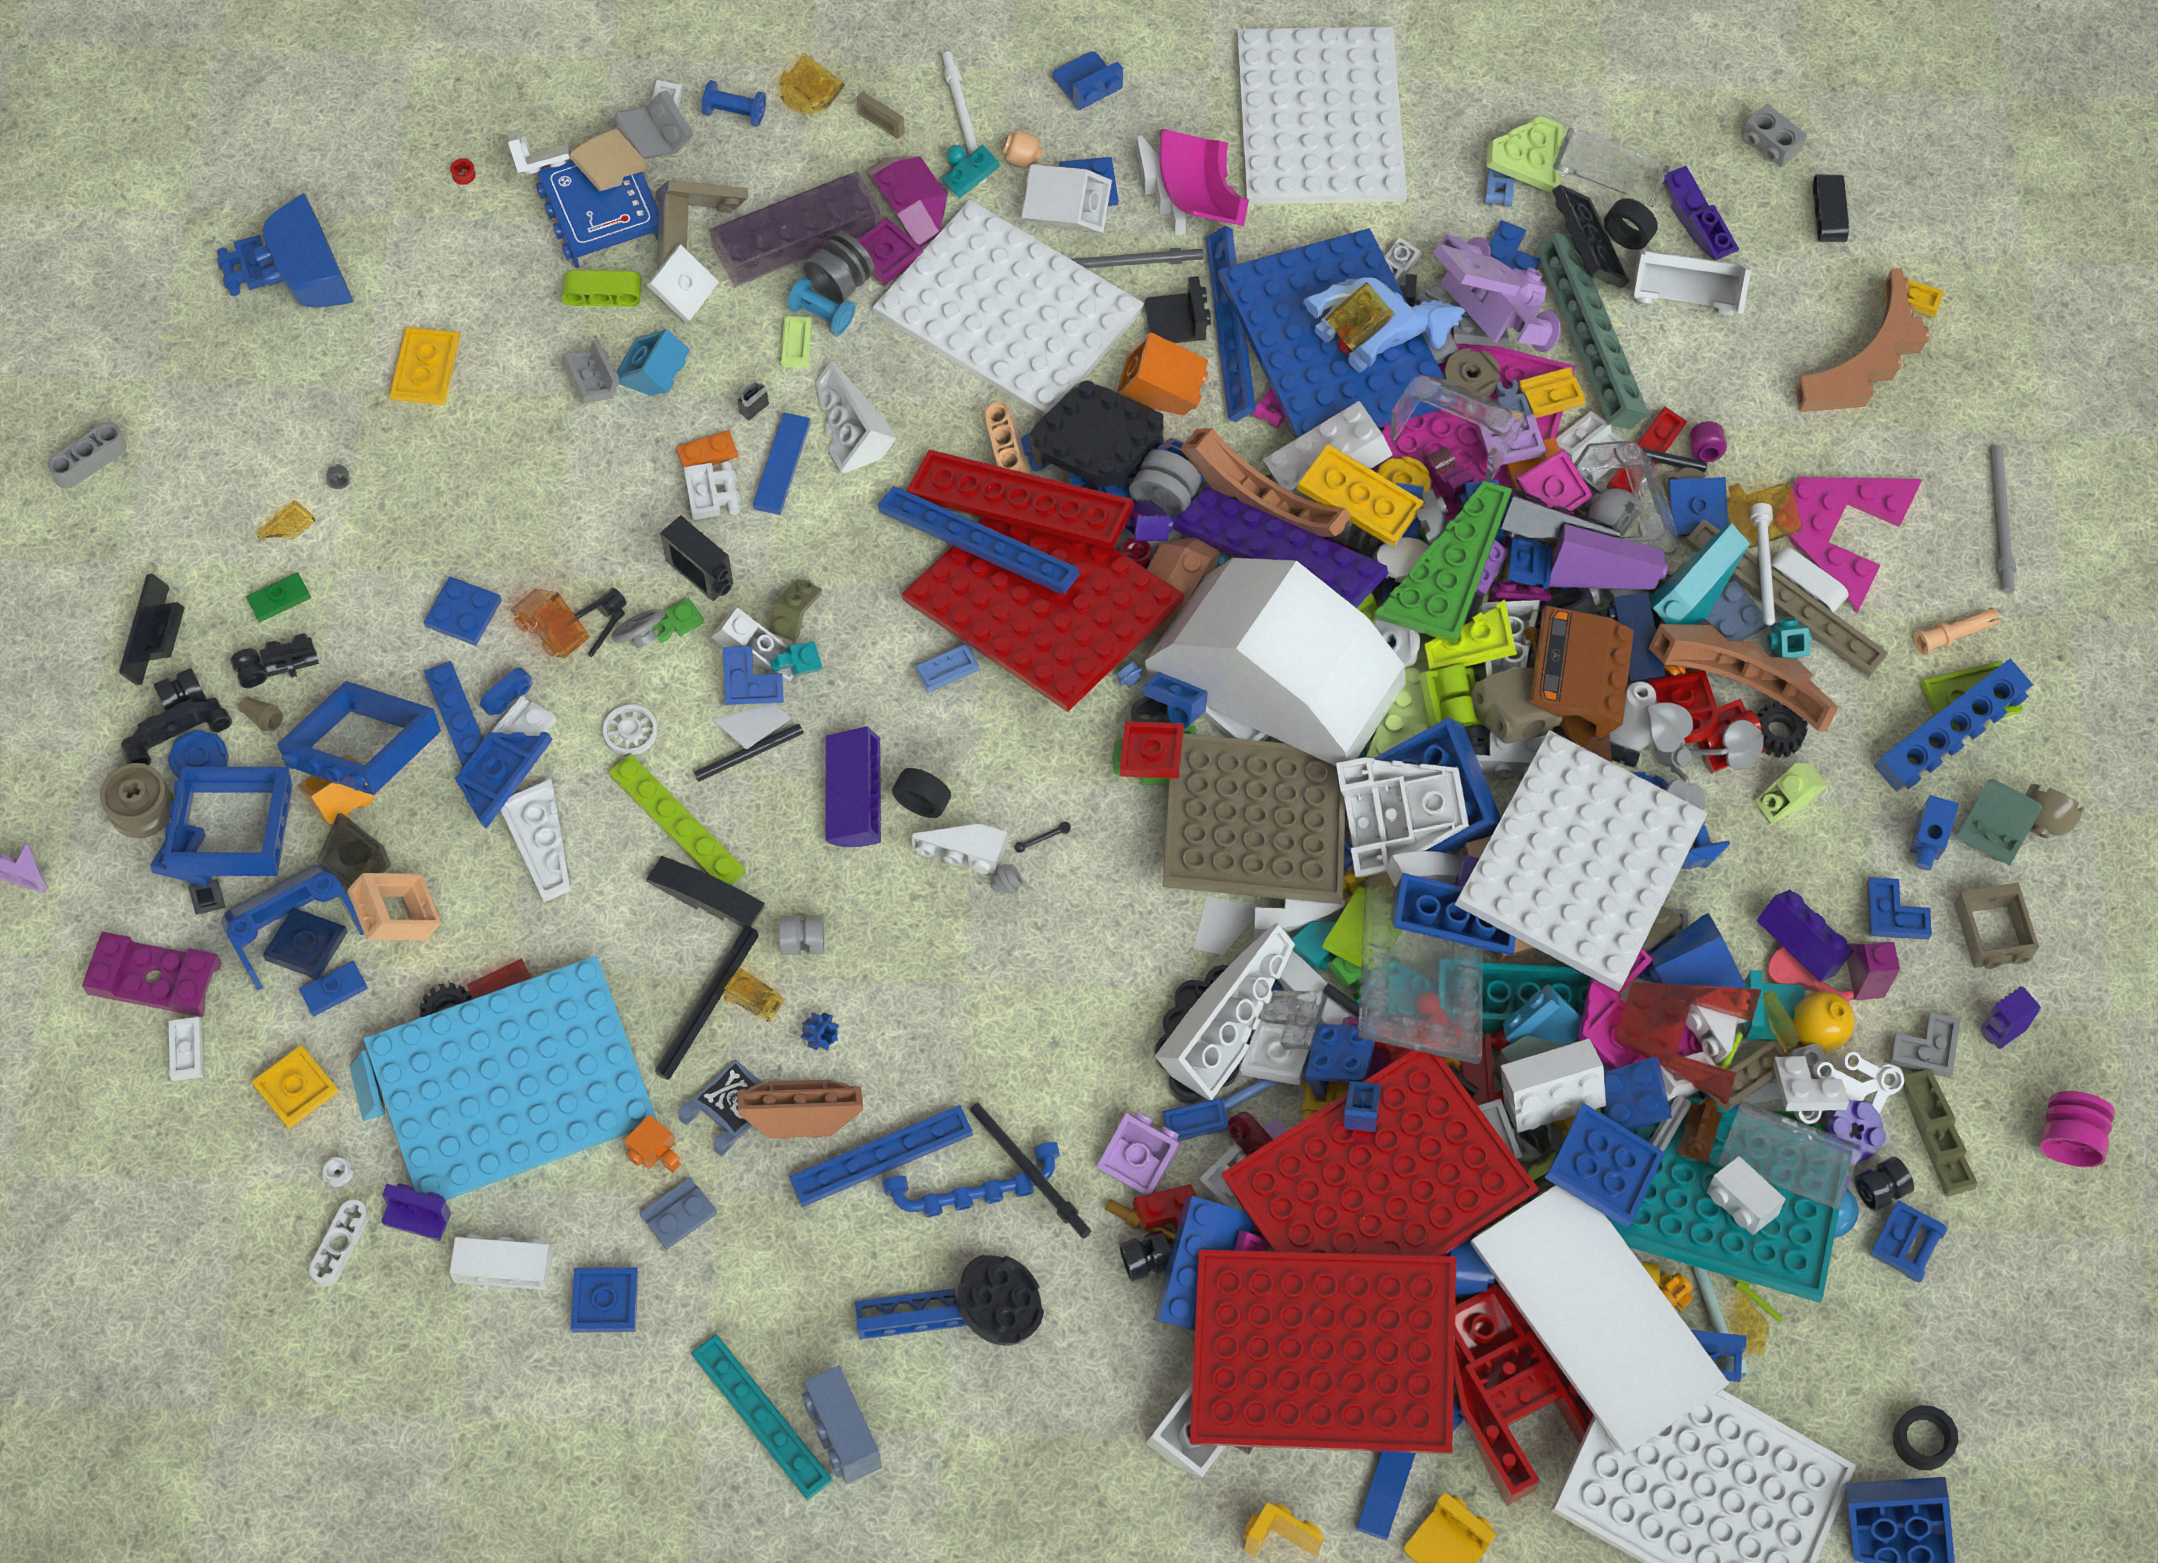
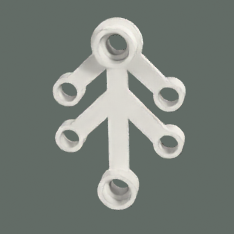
(1858, 1090)

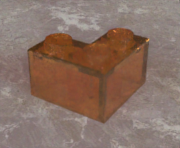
(550, 617)

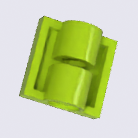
(1448, 695)

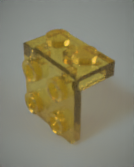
(1784, 507)

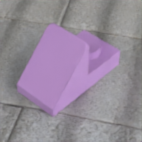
(23, 871)

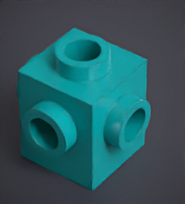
(1793, 646)

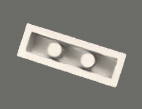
(501, 1262)

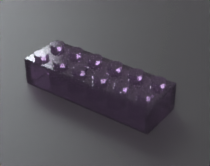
(793, 228)

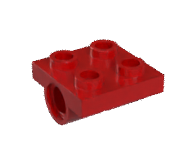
(1727, 714)

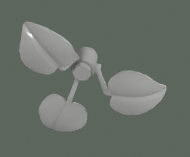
(1669, 727)

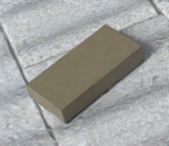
(880, 115)

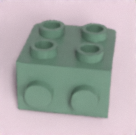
(1999, 821)

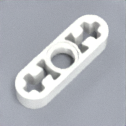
(321, 1260)

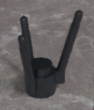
(608, 604)

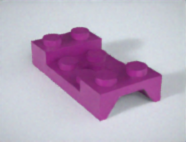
(121, 969)

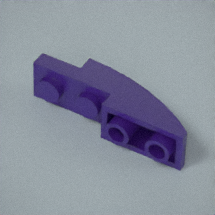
(1696, 215)

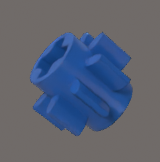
(820, 1031)

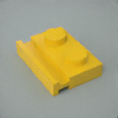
(1552, 392)

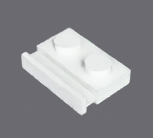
(526, 718)

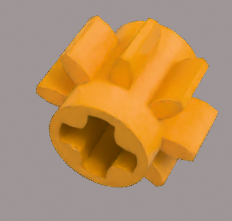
(1676, 1290)

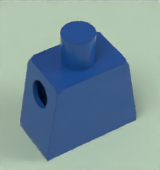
(1932, 831)

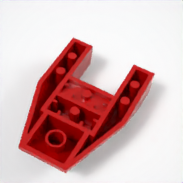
(1503, 1377)

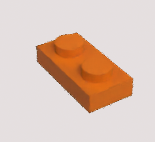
(710, 449)

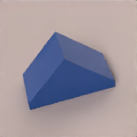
(1362, 1106)

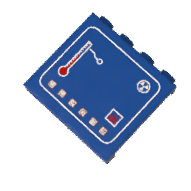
(596, 218)

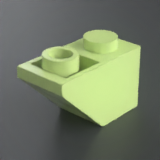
(1791, 791)

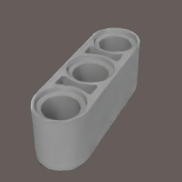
(75, 458)

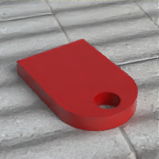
(1693, 694)

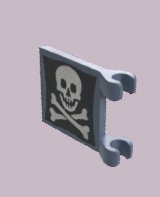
(721, 1105)

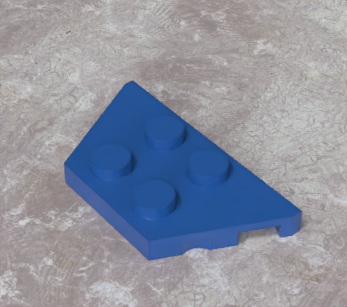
(498, 770)

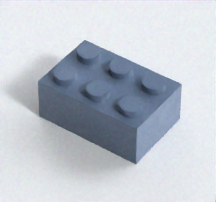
(841, 1425)

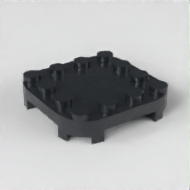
(1097, 435)

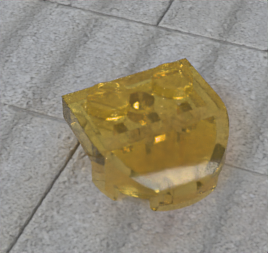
(809, 87)

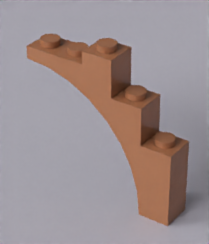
(1851, 382)
(1236, 478)
(1747, 663)

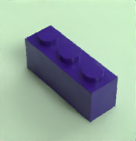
(1805, 935)

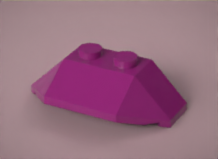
(911, 195)

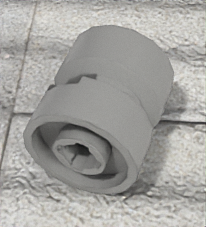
(802, 935)

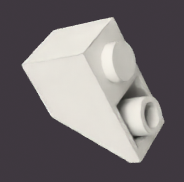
(1713, 1031)

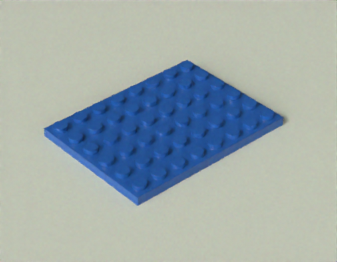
(1304, 372)

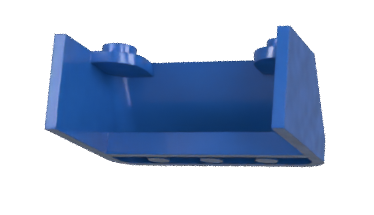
(311, 884)

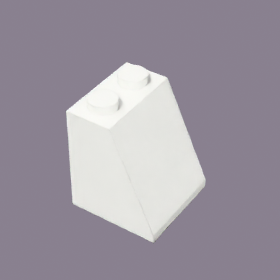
(1066, 198)

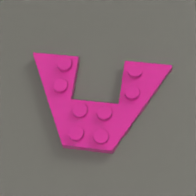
(1820, 509)
(1602, 1017)

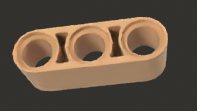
(1003, 431)

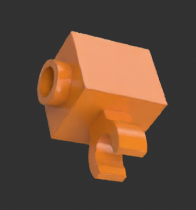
(651, 1143)

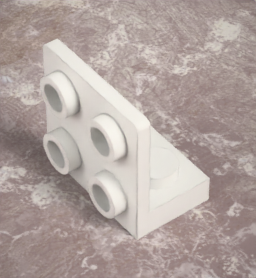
(532, 162)

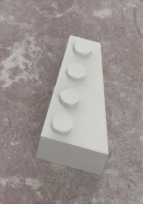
(1521, 616)

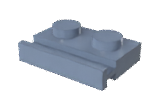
(678, 1213)

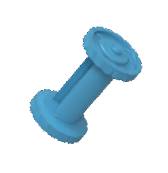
(804, 297)

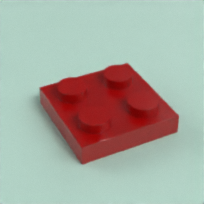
(1152, 750)

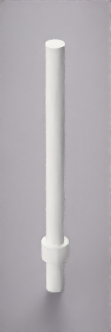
(953, 78)

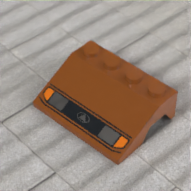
(1582, 667)

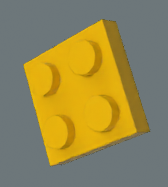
(295, 1087)

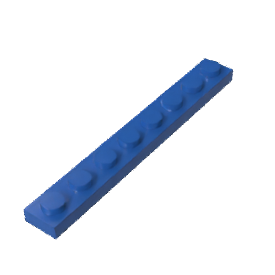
(1230, 332)
(978, 540)

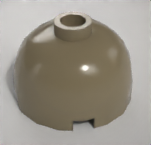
(2058, 812)

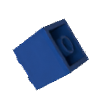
(1696, 958)

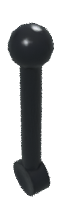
(1064, 828)

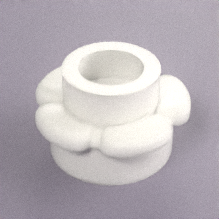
(332, 1166)

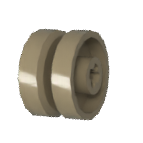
(136, 800)

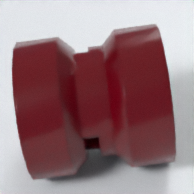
(1137, 551)

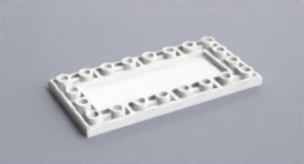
(1600, 1316)

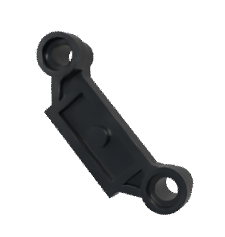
(172, 723)

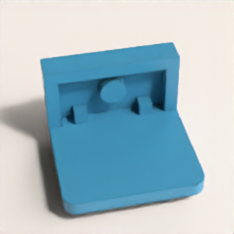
(1544, 1017)

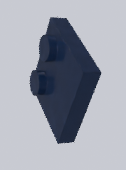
(305, 943)

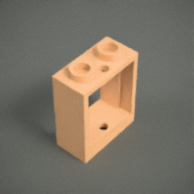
(373, 916)

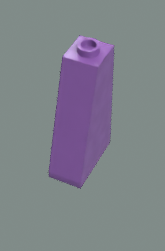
(1604, 561)

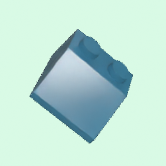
(653, 363)

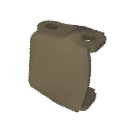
(1508, 708)

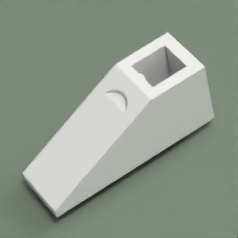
(742, 630)
(968, 845)

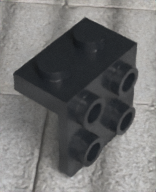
(1180, 316)

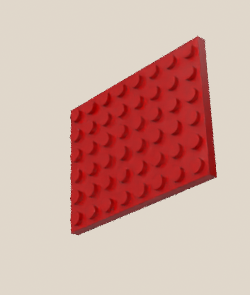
(1035, 633)
(1407, 1189)
(1324, 1351)

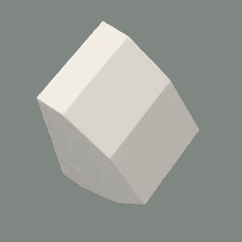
(1283, 657)

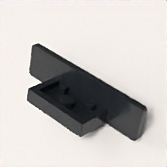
(152, 630)

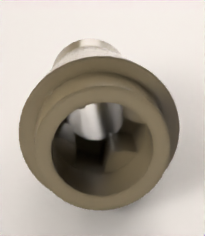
(262, 714)

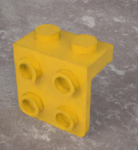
(1280, 1520)
(1450, 1534)

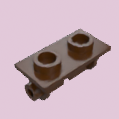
(1700, 1130)

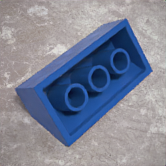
(1430, 910)

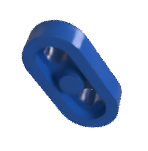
(500, 695)

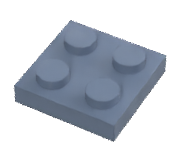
(1736, 614)

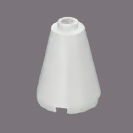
(1635, 729)

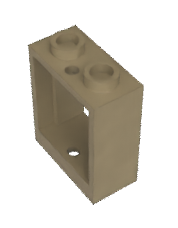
(1996, 897)

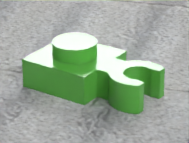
(679, 618)

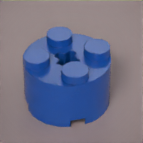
(1472, 1273)

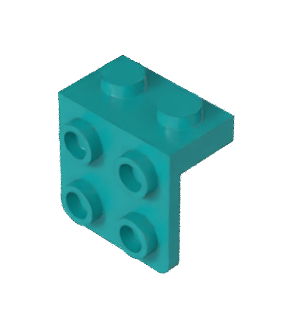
(1788, 995)

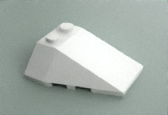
(1398, 809)

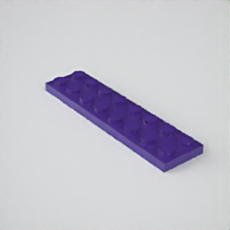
(1258, 535)

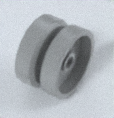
(1166, 481)

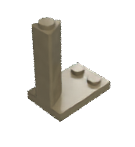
(673, 209)

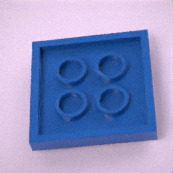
(1605, 1165)

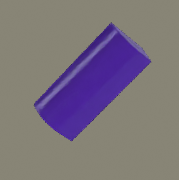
(853, 788)

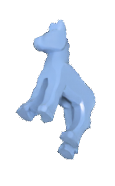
(1404, 325)

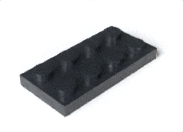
(1590, 236)

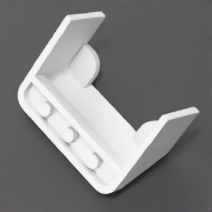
(1690, 281)

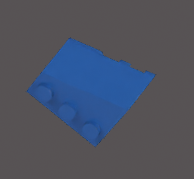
(1901, 1521)

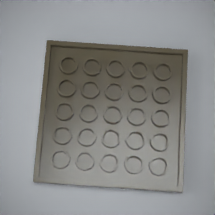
(1255, 821)

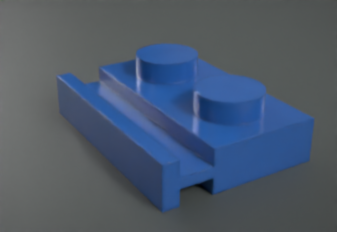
(1529, 562)

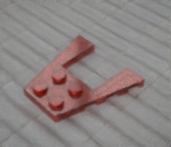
(1656, 1020)

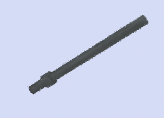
(1174, 256)

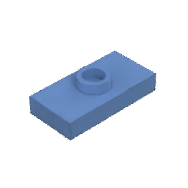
(947, 668)

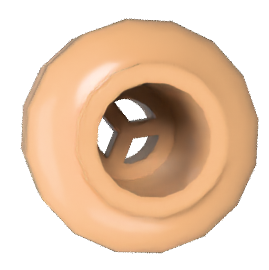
(1022, 149)

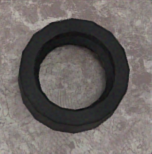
(1638, 215)
(1572, 599)
(921, 793)
(1911, 1456)

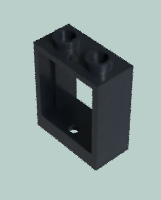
(697, 558)

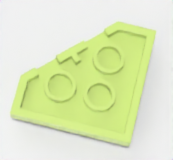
(1528, 153)

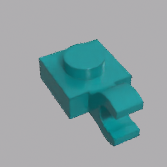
(801, 659)

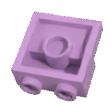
(1140, 1153)

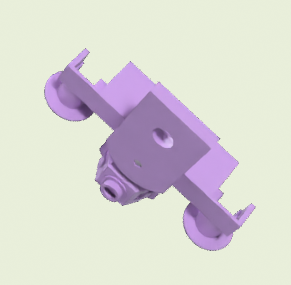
(1502, 294)

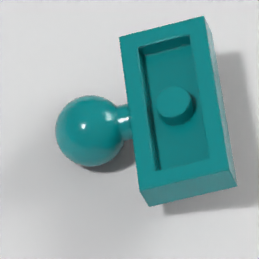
(968, 170)

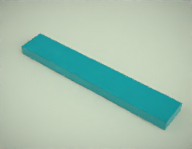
(762, 1417)

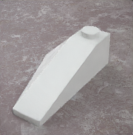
(856, 426)

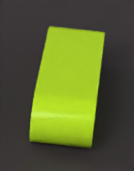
(601, 288)

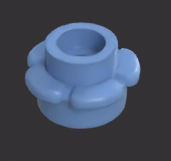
(1130, 675)

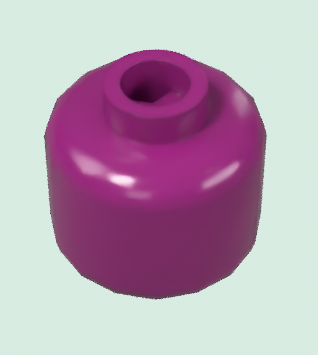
(1708, 441)

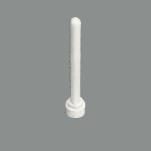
(1761, 517)

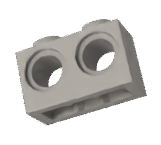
(1774, 135)

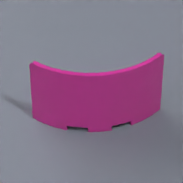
(1195, 177)

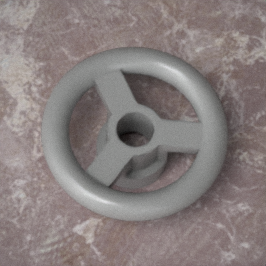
(638, 628)

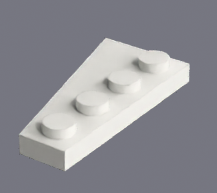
(537, 833)

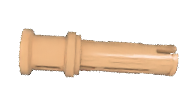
(1945, 633)

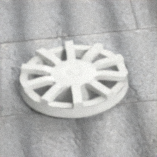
(630, 730)

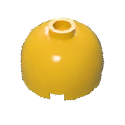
(1824, 1020)

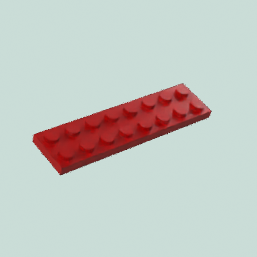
(1021, 499)

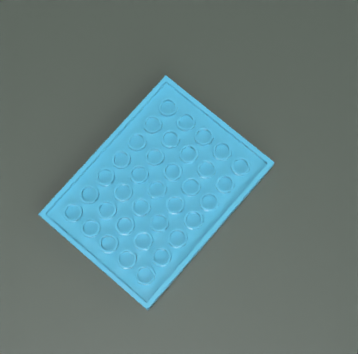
(509, 1080)

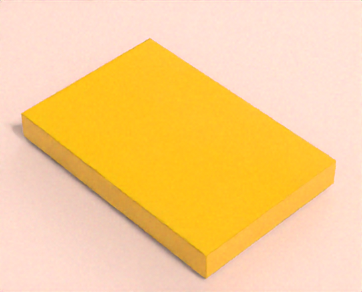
(425, 366)

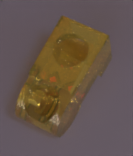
(753, 995)

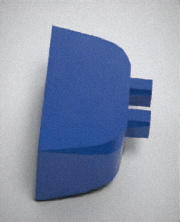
(301, 257)

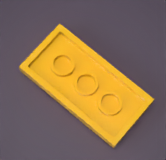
(1368, 497)

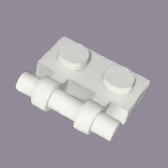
(702, 490)

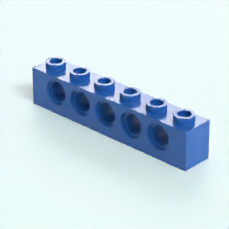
(2005, 679)

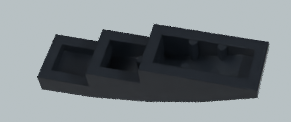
(705, 891)

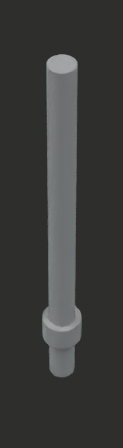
(2006, 563)

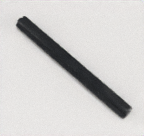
(706, 1003)

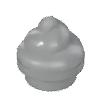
(1007, 879)

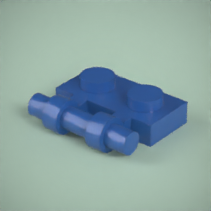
(251, 269)

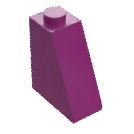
(1872, 969)

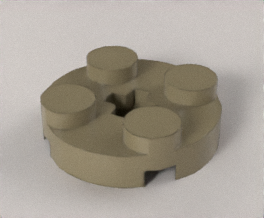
(1482, 363)

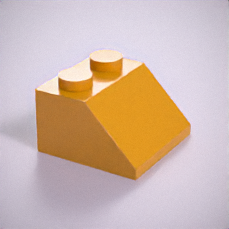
(333, 798)

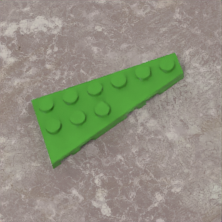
(1446, 577)

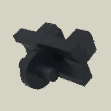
(289, 656)

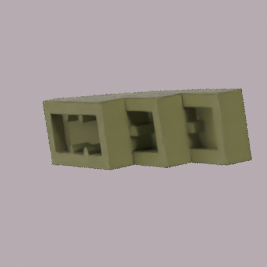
(1937, 1130)

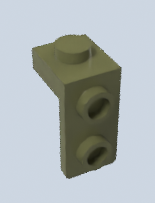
(790, 608)

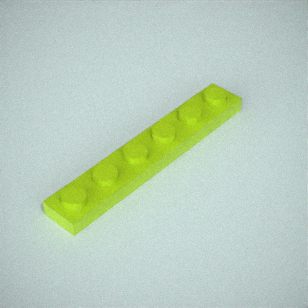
(676, 820)

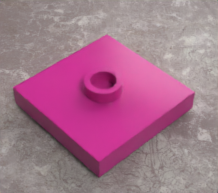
(1556, 482)

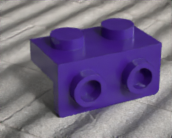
(415, 1212)

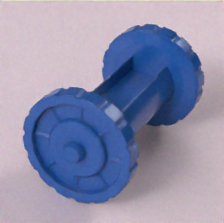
(733, 103)

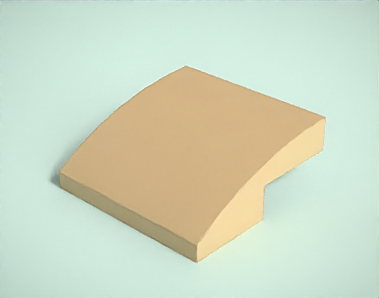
(608, 159)

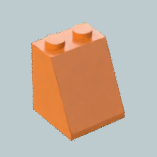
(1163, 376)

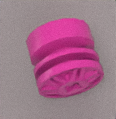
(2077, 1129)

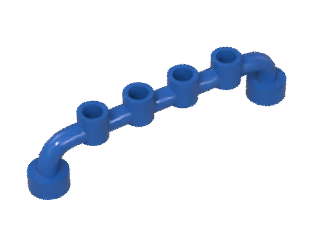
(963, 1196)

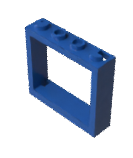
(417, 720)
(227, 780)

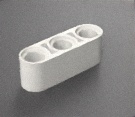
(1810, 578)

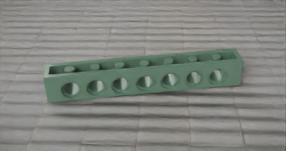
(1592, 332)

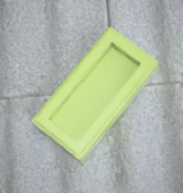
(796, 341)

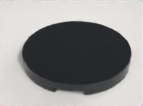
(999, 1299)

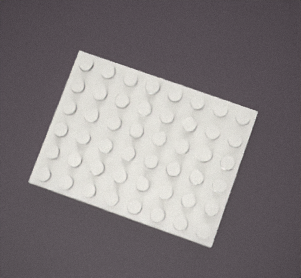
(1321, 115)
(1008, 308)
(1582, 860)
(1708, 1489)

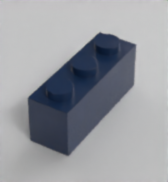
(1637, 615)

